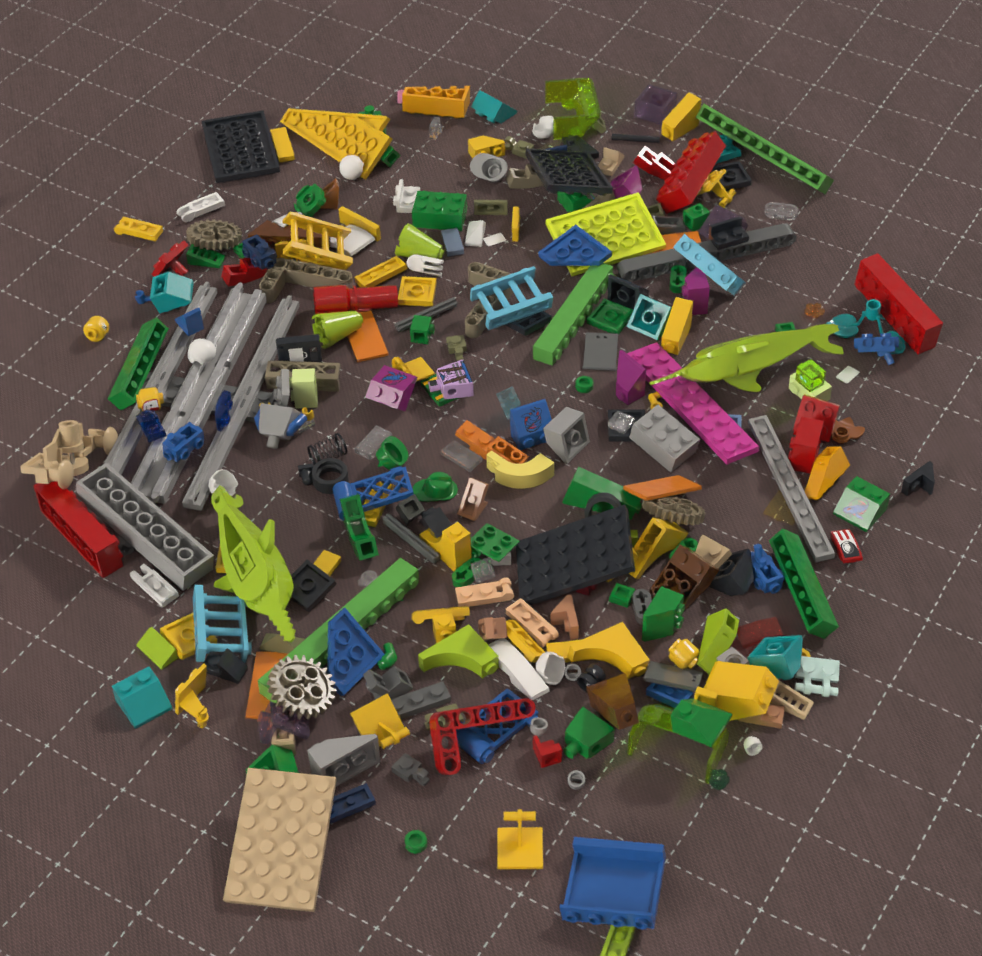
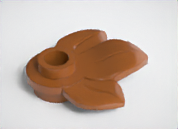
(845, 430)

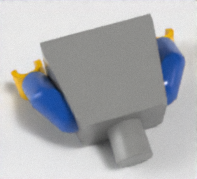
(280, 422)

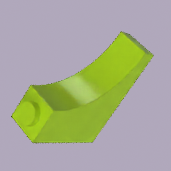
(461, 649)

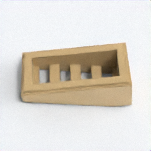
(786, 691)

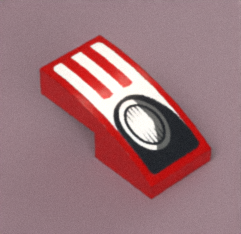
(846, 545)

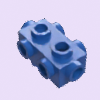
(882, 345)
(180, 444)
(765, 572)

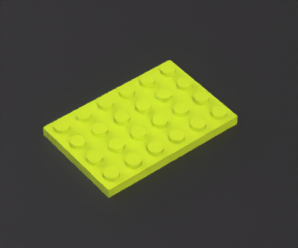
(618, 224)

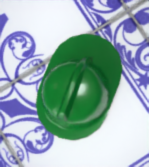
(391, 453)
(436, 487)

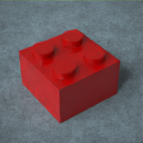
(805, 444)

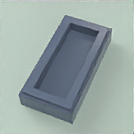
(452, 242)

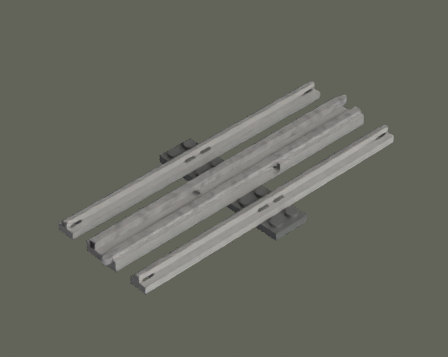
(196, 395)

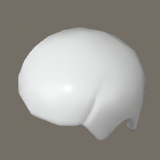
(544, 128)
(351, 167)
(201, 351)
(224, 479)
(550, 667)

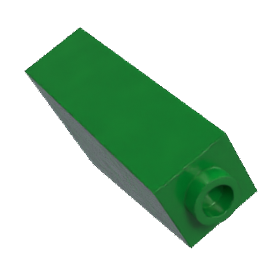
(587, 484)

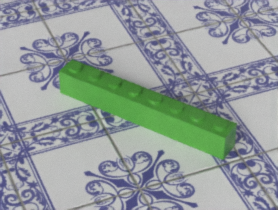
(572, 314)

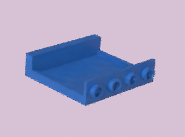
(614, 883)

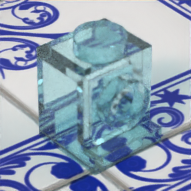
(508, 400)

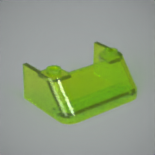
(577, 95)
(660, 716)

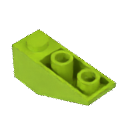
(717, 637)

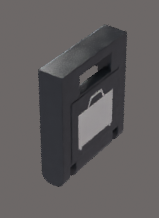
(298, 348)

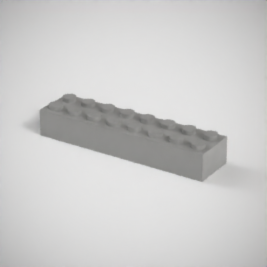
(145, 526)

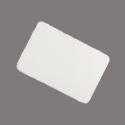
(494, 239)
(847, 374)

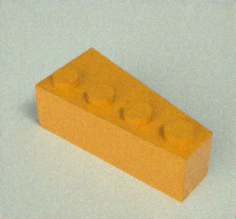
(436, 101)

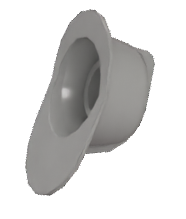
(488, 167)

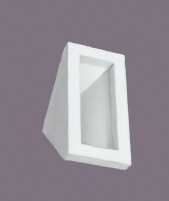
(475, 233)

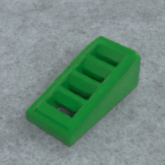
(200, 257)

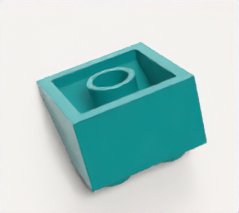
(492, 108)
(649, 317)
(779, 655)
(141, 697)

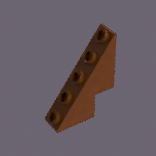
(274, 234)

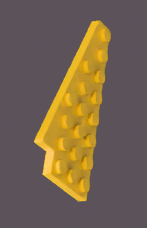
(342, 134)

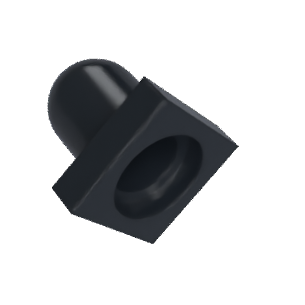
(305, 472)

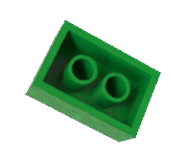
(439, 210)

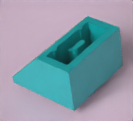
(170, 291)

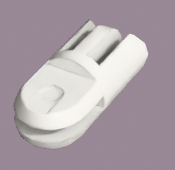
(422, 264)

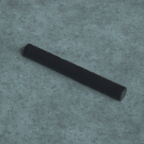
(637, 138)

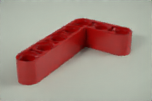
(472, 719)

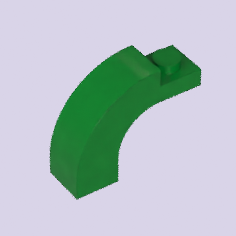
(357, 529)

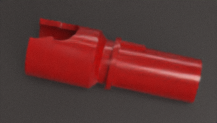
(342, 299)

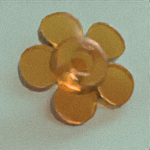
(814, 310)

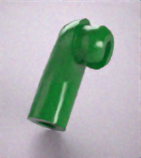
(388, 658)

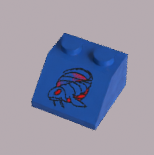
(528, 424)

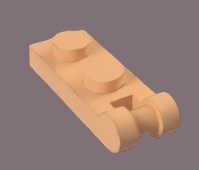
(484, 593)
(532, 622)

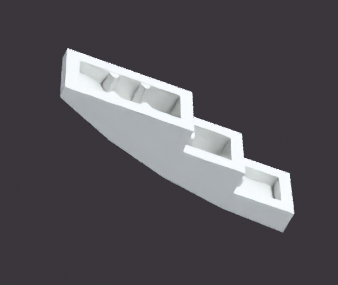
(519, 669)

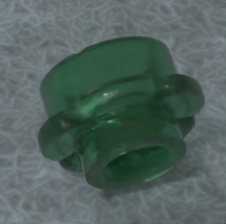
(719, 784)

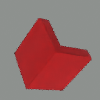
(547, 752)

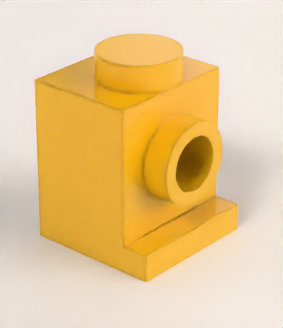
(443, 626)

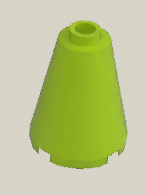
(417, 243)
(336, 326)

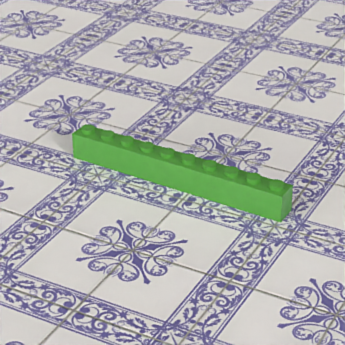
(765, 149)
(364, 608)

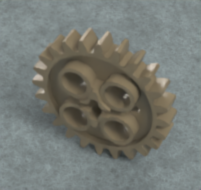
(214, 234)
(675, 510)
(301, 687)

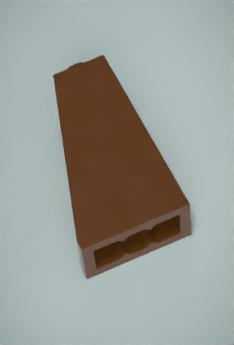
(614, 701)

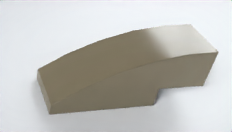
(523, 178)

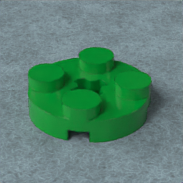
(310, 207)

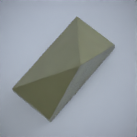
(490, 207)
(276, 643)

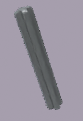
(431, 312)
(411, 538)

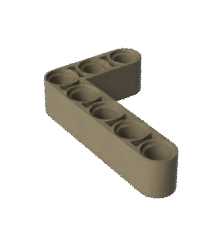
(301, 274)
(478, 275)

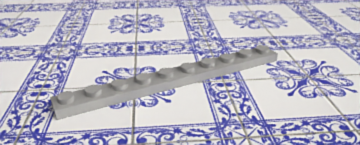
(791, 489)

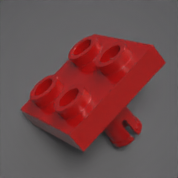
(171, 260)
(819, 410)

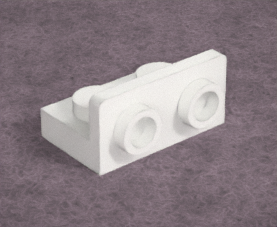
(405, 197)

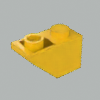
(486, 145)

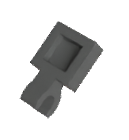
(409, 769)

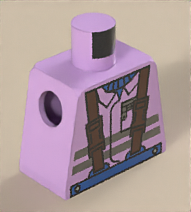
(453, 381)

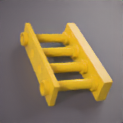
(309, 252)

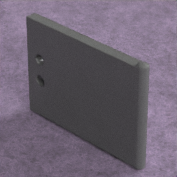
(600, 352)
(673, 676)

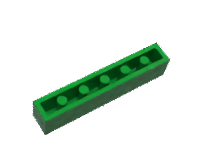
(138, 363)
(803, 584)

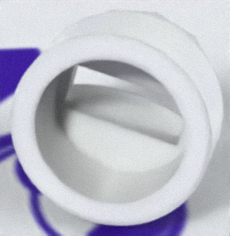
(752, 745)

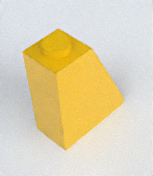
(682, 118)
(677, 326)

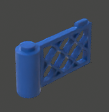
(345, 489)
(479, 745)

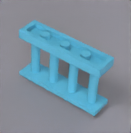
(709, 264)
(511, 312)
(202, 631)

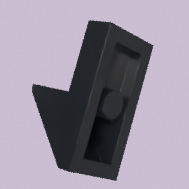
(920, 478)
(226, 666)

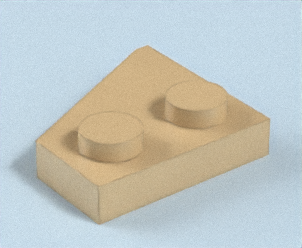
(712, 551)

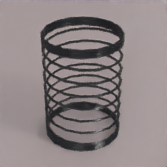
(317, 456)

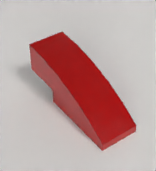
(655, 165)
(242, 272)

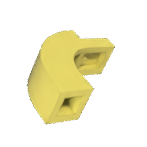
(520, 475)

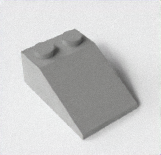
(344, 756)

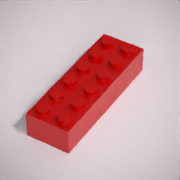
(690, 172)
(899, 303)
(80, 527)

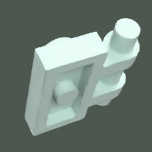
(818, 670)

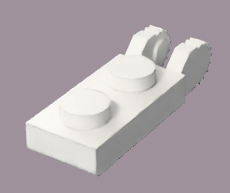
(200, 207)
(155, 585)

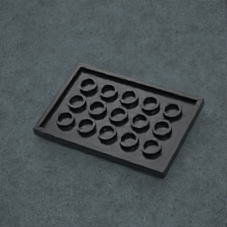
(240, 146)
(568, 171)
(575, 556)

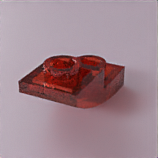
(756, 631)

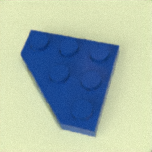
(575, 249)
(349, 651)

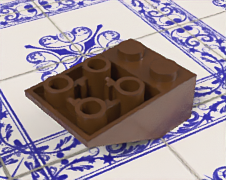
(685, 574)

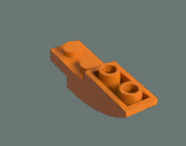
(483, 443)

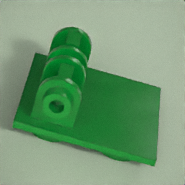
(492, 543)

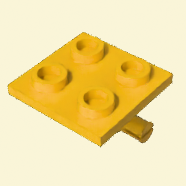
(713, 183)
(187, 694)
(380, 719)
(520, 845)

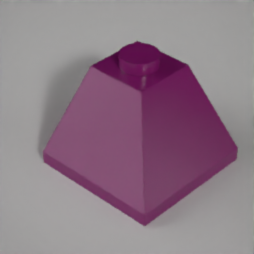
(627, 183)
(630, 379)

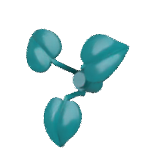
(848, 325)

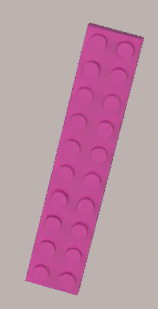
(695, 406)

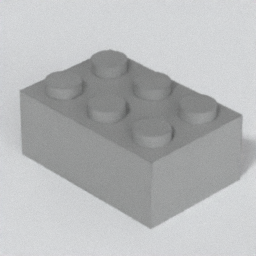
(664, 438)

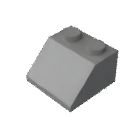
(567, 434)

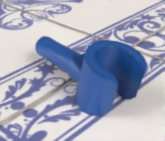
(141, 298)

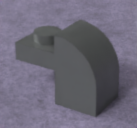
(393, 682)

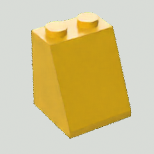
(742, 688)

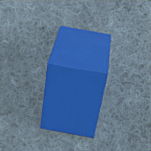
(191, 322)

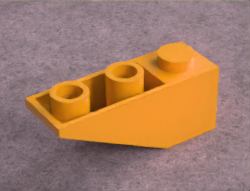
(826, 470)

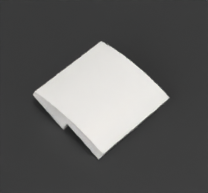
(354, 241)

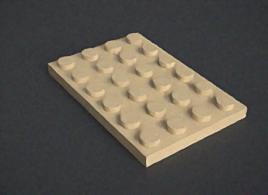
(280, 840)

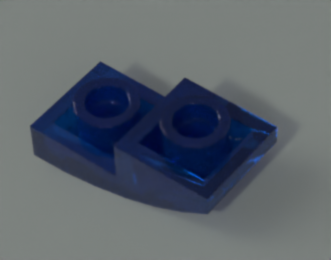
(222, 410)
(151, 425)

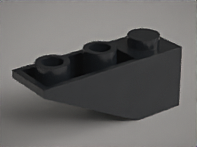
(435, 521)

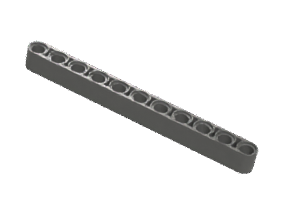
(662, 262)

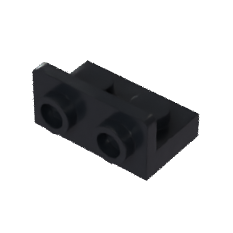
(728, 233)

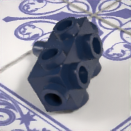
(259, 252)

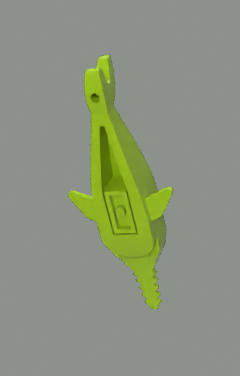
(743, 358)
(253, 563)

